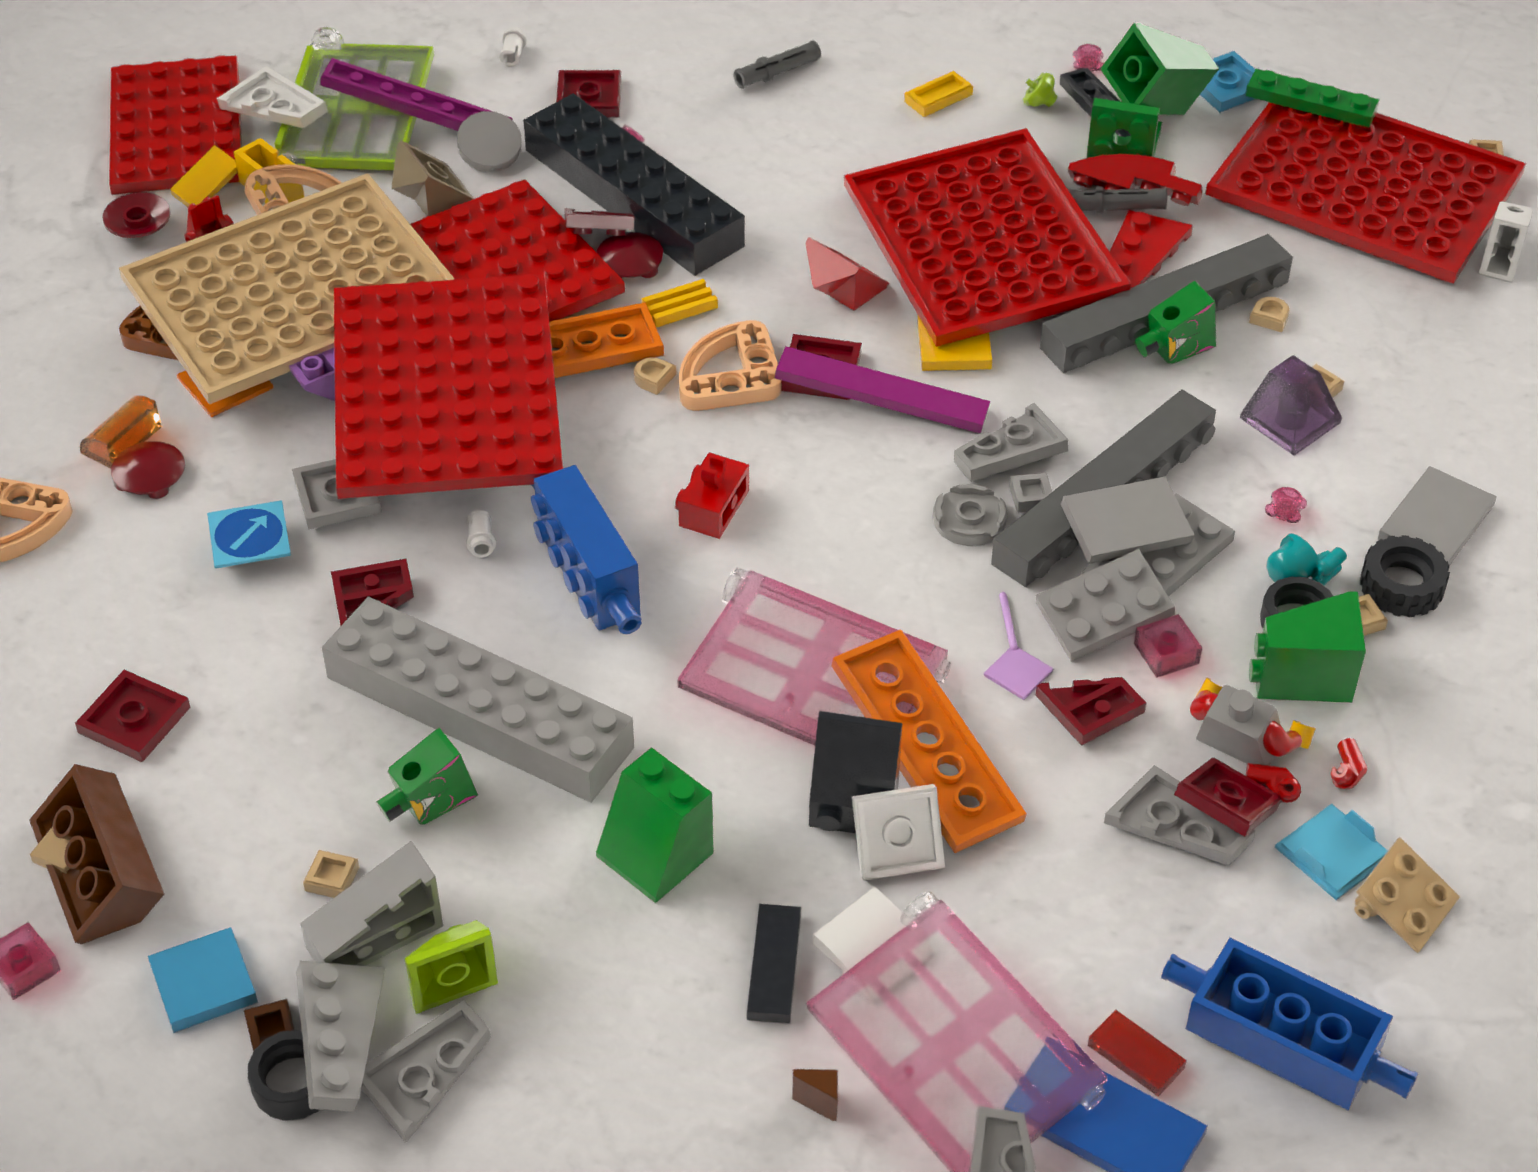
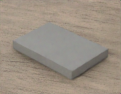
(1440, 512)
(1127, 519)

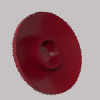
(136, 215)

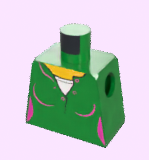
(1180, 325)
(428, 781)

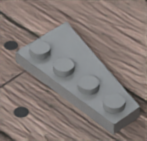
(337, 1027)

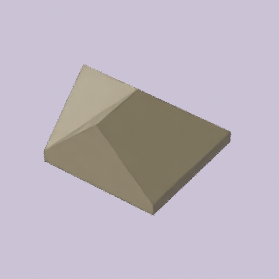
(427, 180)

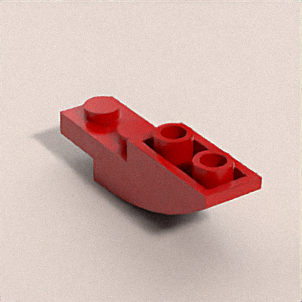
(1129, 170)

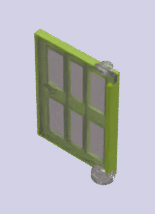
(353, 130)

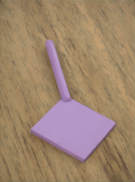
(1016, 669)

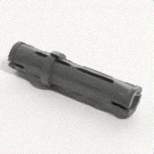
(766, 68)
(1123, 199)

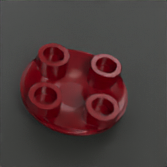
(632, 254)
(148, 468)

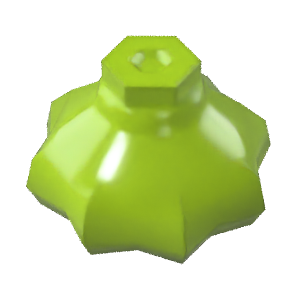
(1040, 91)

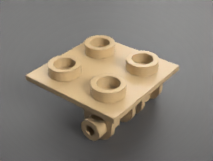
(1406, 895)

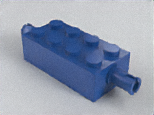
(587, 550)
(1289, 1023)

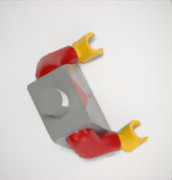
(1245, 725)

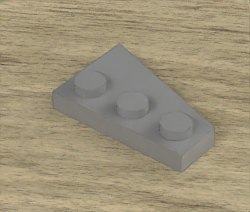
(1012, 446)
(1158, 814)
(422, 1067)
(1001, 1142)

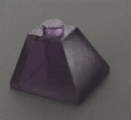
(1292, 406)

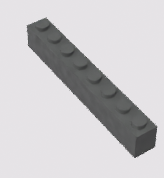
(1121, 318)
(1144, 453)

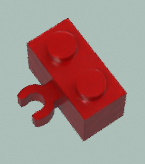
(713, 495)

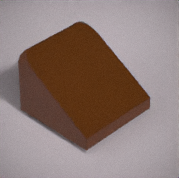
(268, 1020)
(817, 1090)

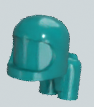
(1299, 559)

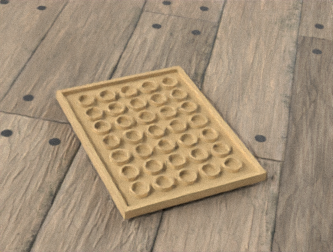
(263, 289)

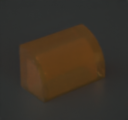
(126, 427)

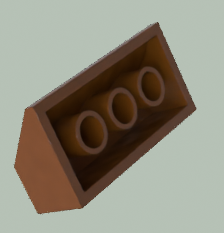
(109, 868)

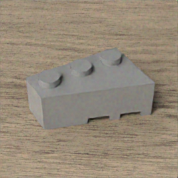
(377, 912)

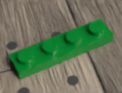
(1312, 97)

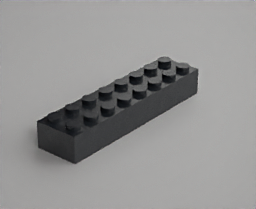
(632, 178)

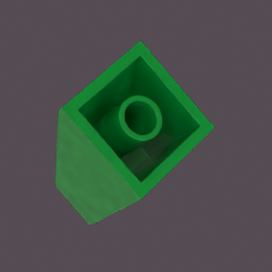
(1158, 70)
(1311, 652)
(657, 826)

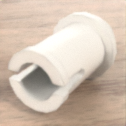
(513, 42)
(480, 539)

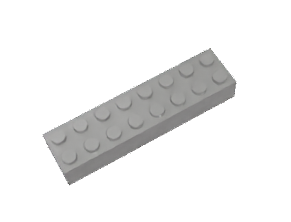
(479, 698)

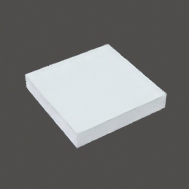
(898, 832)

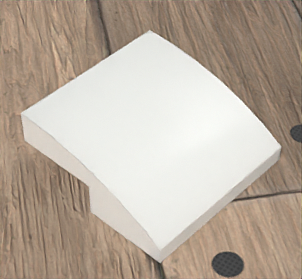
(859, 929)

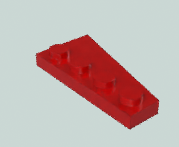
(1145, 243)

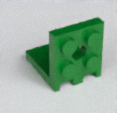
(1137, 119)

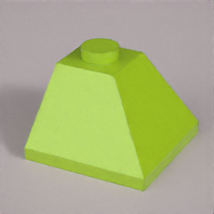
(451, 966)

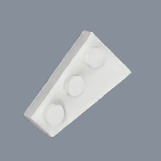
(274, 99)

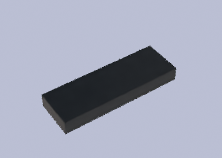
(774, 963)

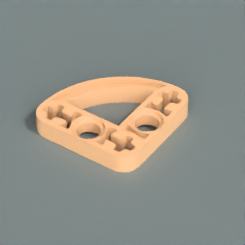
(283, 174)
(752, 374)
(46, 508)

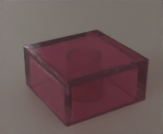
(1167, 645)
(25, 961)

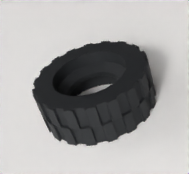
(1411, 554)

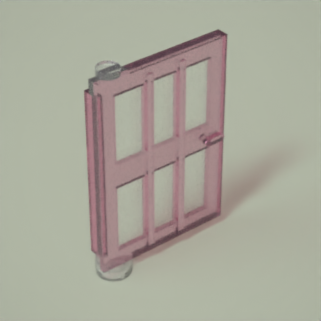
(776, 653)
(953, 1032)

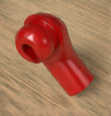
(1353, 765)
(1276, 779)

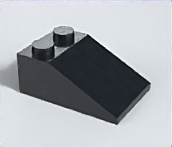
(851, 760)

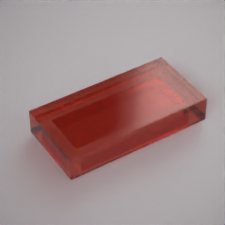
(1137, 1053)

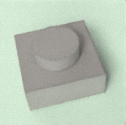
(1029, 490)

